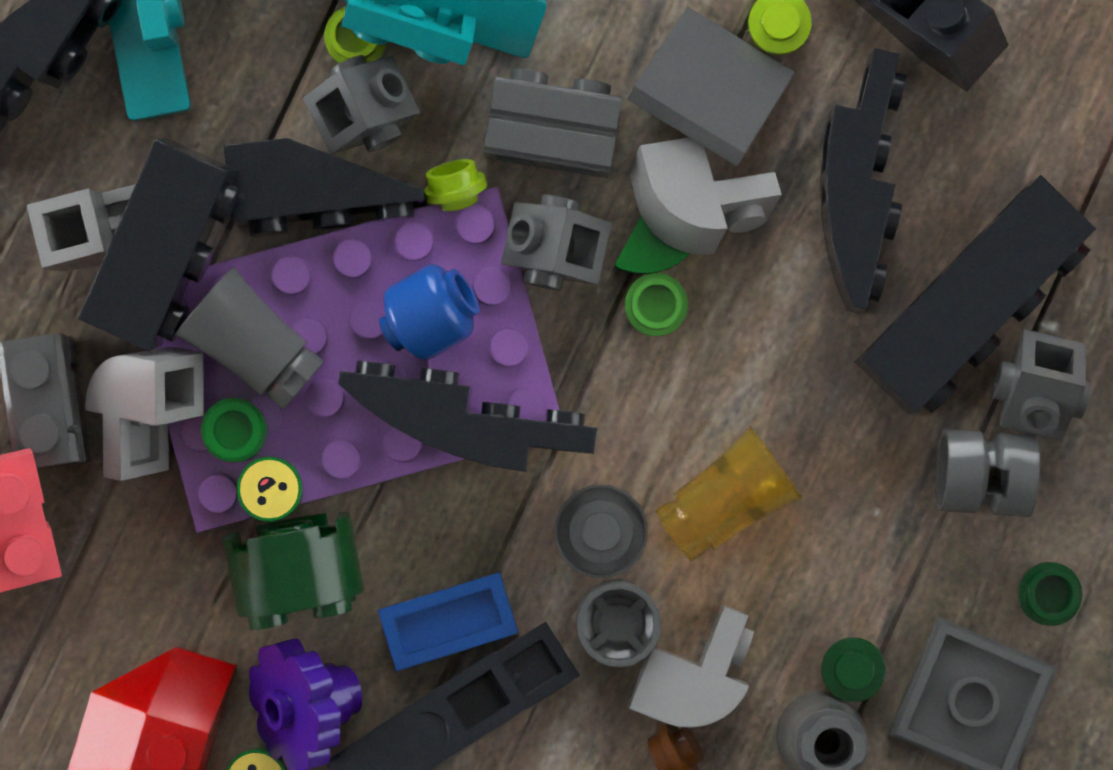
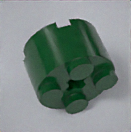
(294, 568)

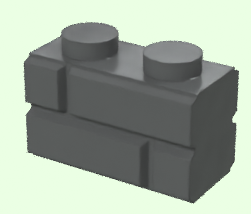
(553, 124)
(44, 400)

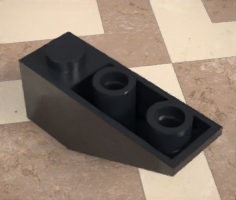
(948, 35)
(296, 182)

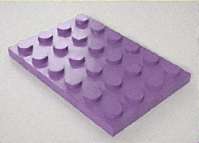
(333, 298)

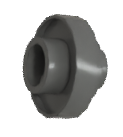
(601, 531)

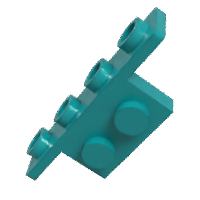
(447, 28)
(150, 58)

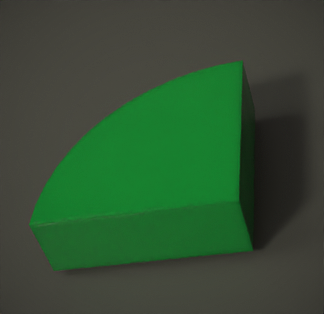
(647, 253)

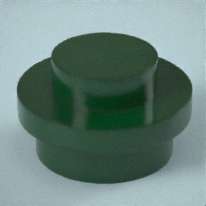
(1049, 593)
(853, 669)

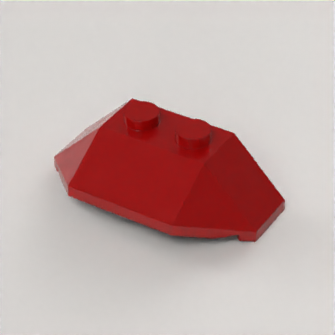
(156, 715)

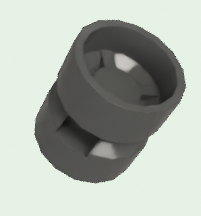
(964, 472)
(618, 623)

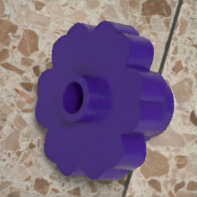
(301, 703)

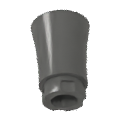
(250, 340)
(809, 717)

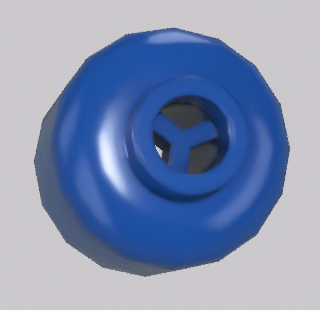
(429, 311)

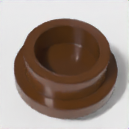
(675, 748)

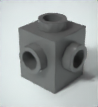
(361, 104)
(555, 243)
(1042, 385)

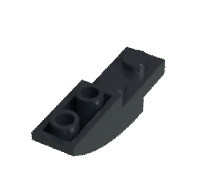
(46, 45)
(854, 207)
(438, 415)
(465, 707)

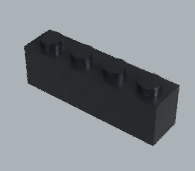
(976, 296)

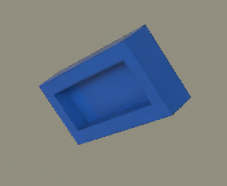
(448, 621)

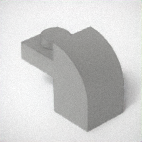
(685, 203)
(77, 227)
(137, 402)
(695, 692)

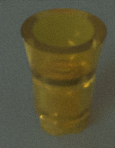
(727, 497)

